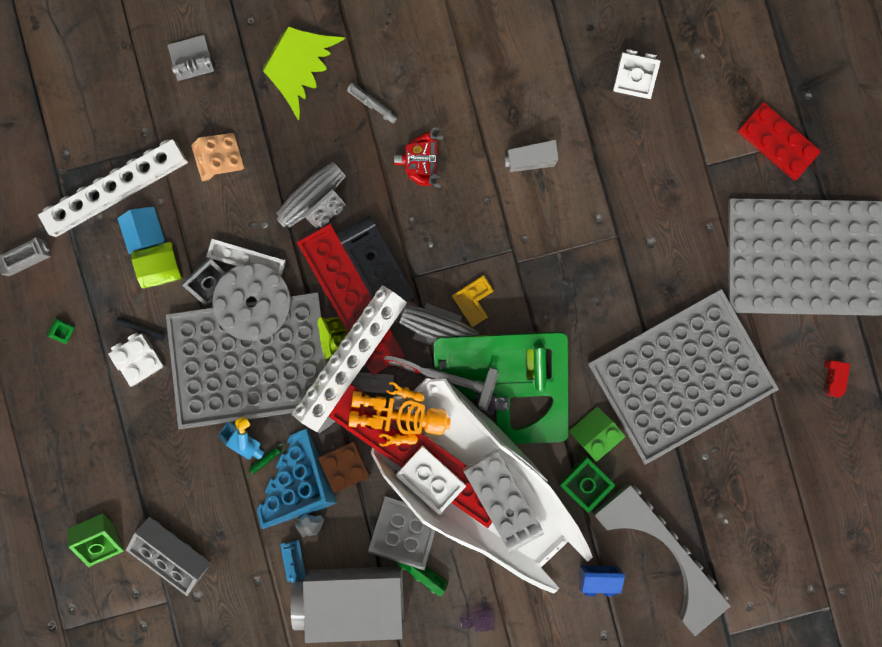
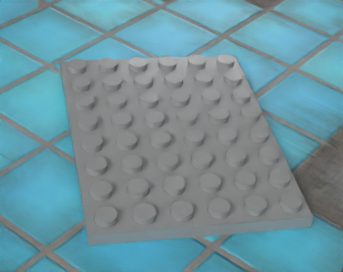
(805, 256)
(683, 376)
(230, 377)

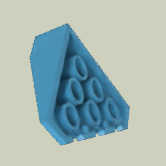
(298, 486)

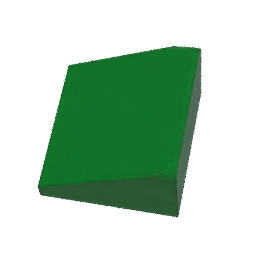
(60, 330)

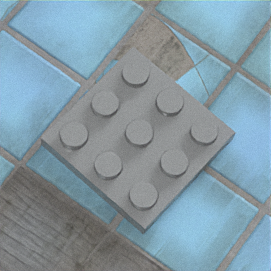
(401, 535)

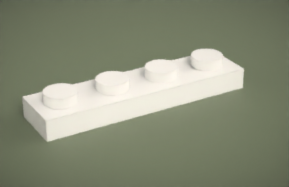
(238, 256)

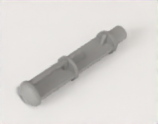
(369, 101)

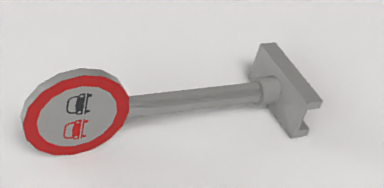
(485, 389)

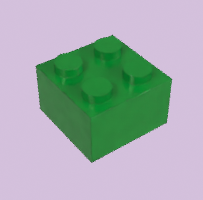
(586, 484)

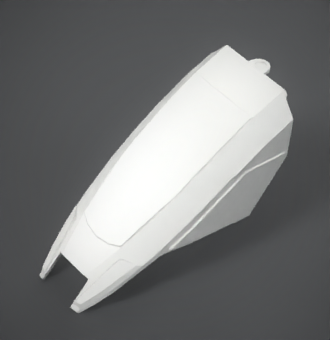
(470, 439)

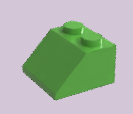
(596, 433)
(94, 540)

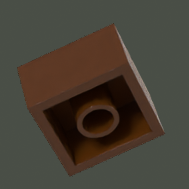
(344, 466)

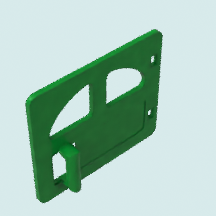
(474, 356)

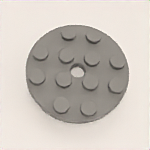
(232, 296)

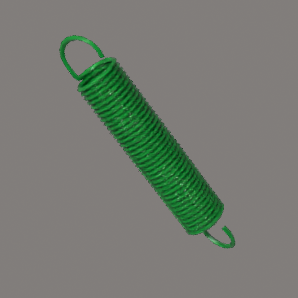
(265, 460)

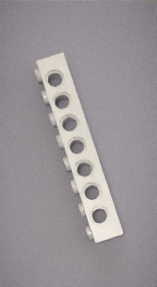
(51, 215)
(349, 358)

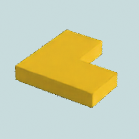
(468, 299)

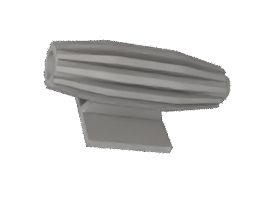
(314, 199)
(433, 323)

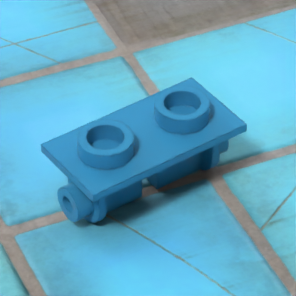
(293, 561)

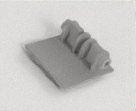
(190, 58)

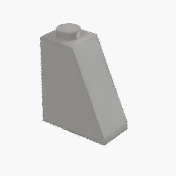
(532, 156)

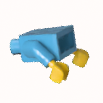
(239, 440)

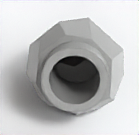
(309, 525)

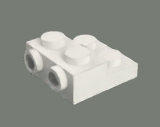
(636, 74)
(136, 358)

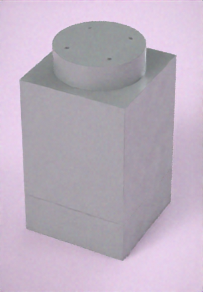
(349, 604)

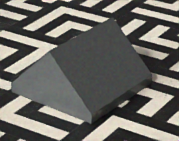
(204, 281)

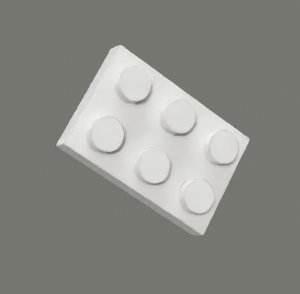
(430, 480)

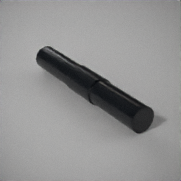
(140, 328)

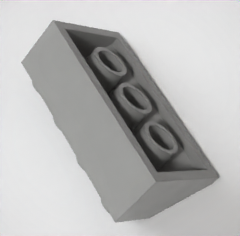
(168, 556)

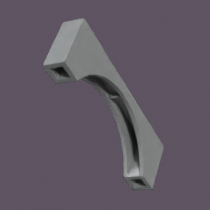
(701, 599)

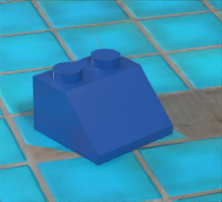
(601, 580)

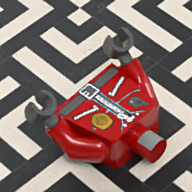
(421, 159)

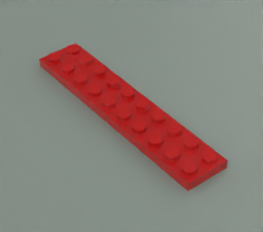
(467, 498)

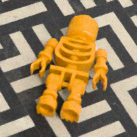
(433, 420)

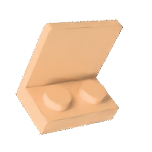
(217, 155)

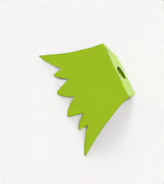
(294, 60)

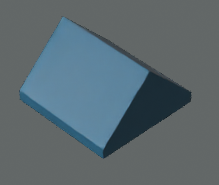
(141, 229)

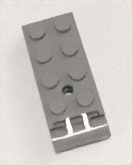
(500, 493)

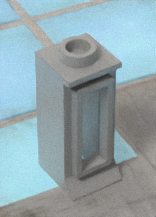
(24, 256)

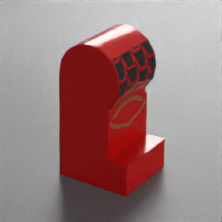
(837, 378)

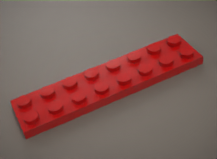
(345, 289)

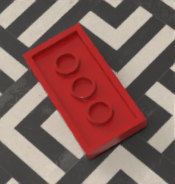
(779, 141)

